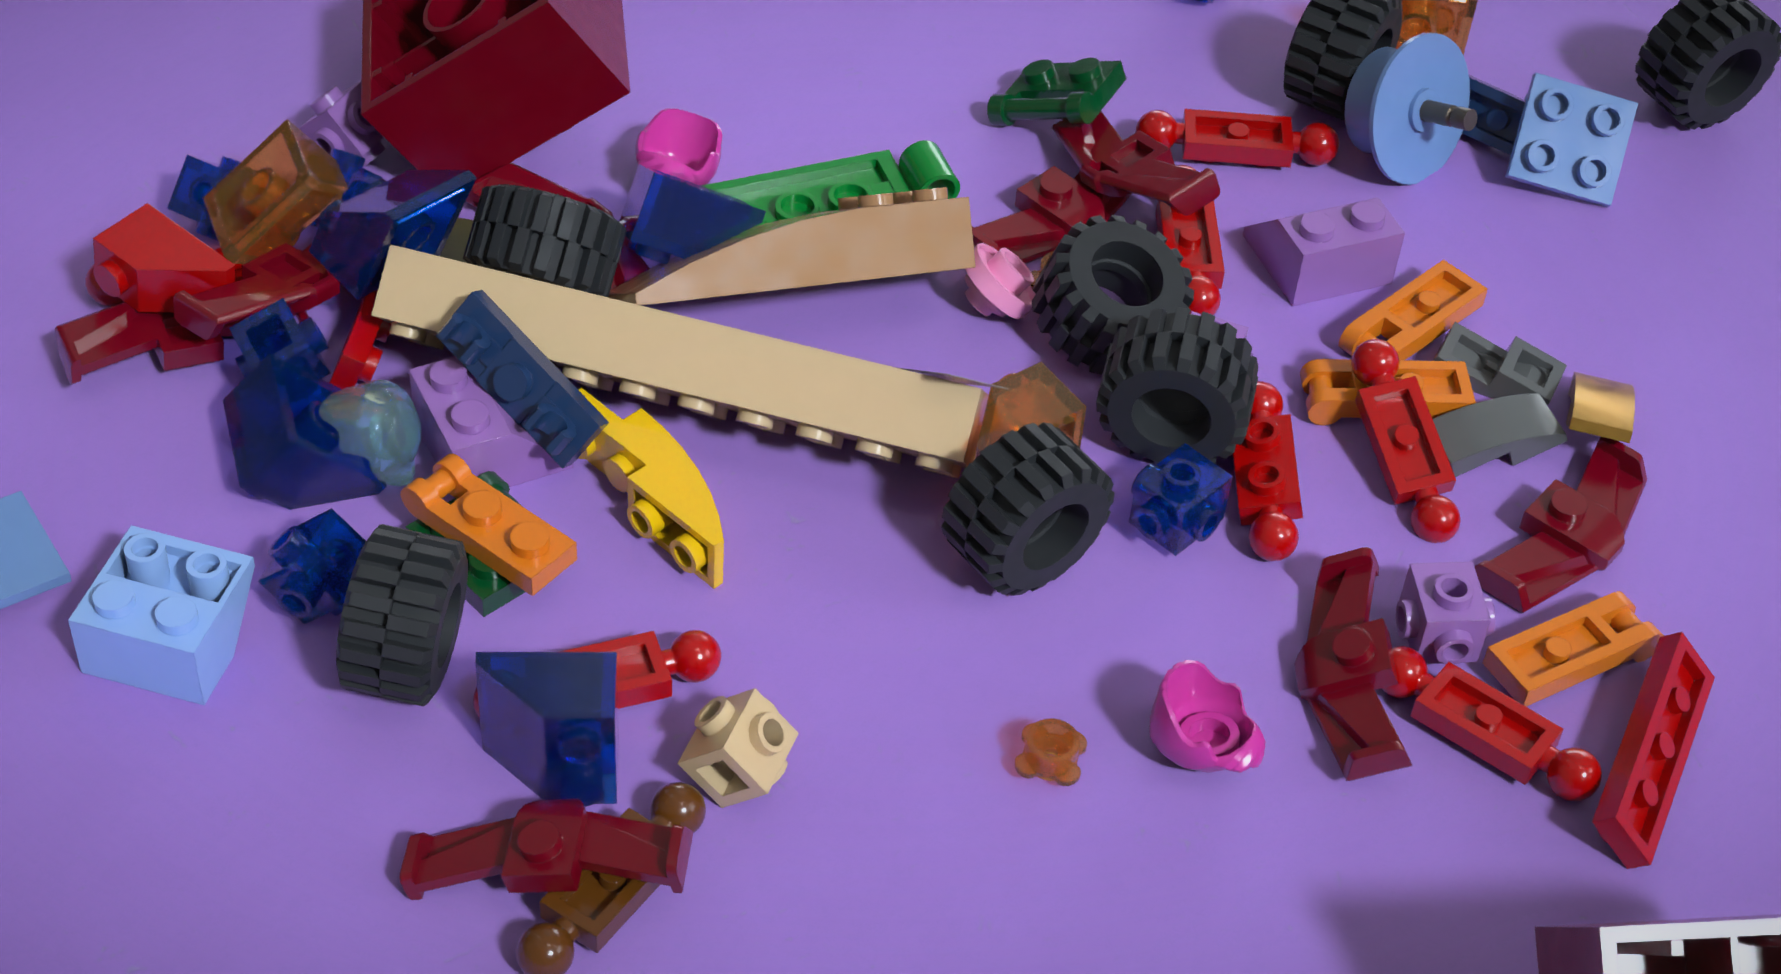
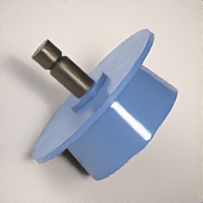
(1410, 106)

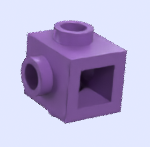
(341, 125)
(1440, 624)

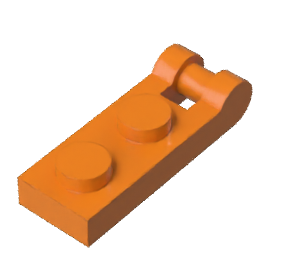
(1418, 311)
(1334, 387)
(490, 525)
(1571, 648)

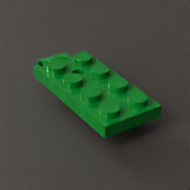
(818, 185)

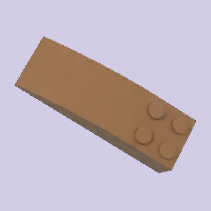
(857, 242)

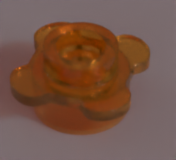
(1053, 738)

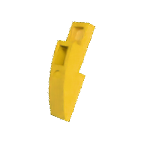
(663, 489)

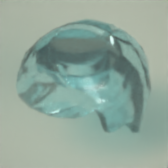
(378, 424)

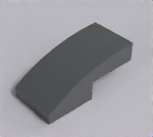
(1501, 371)
(1498, 427)

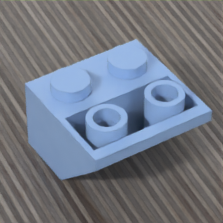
(163, 615)

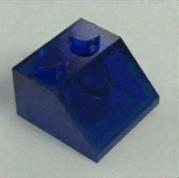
(406, 211)
(681, 217)
(284, 444)
(552, 721)

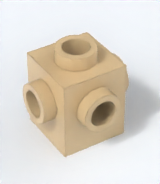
(738, 747)

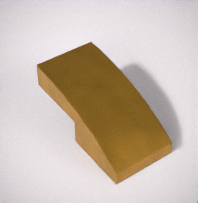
(1601, 407)

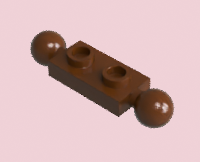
(602, 899)

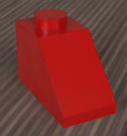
(152, 259)

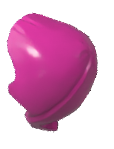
(681, 145)
(1204, 722)

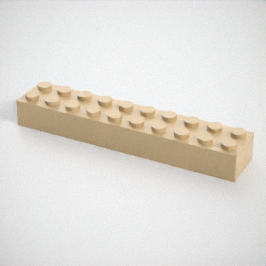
(699, 362)

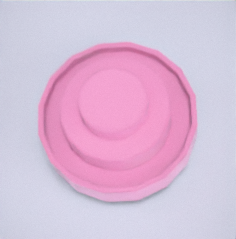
(999, 283)

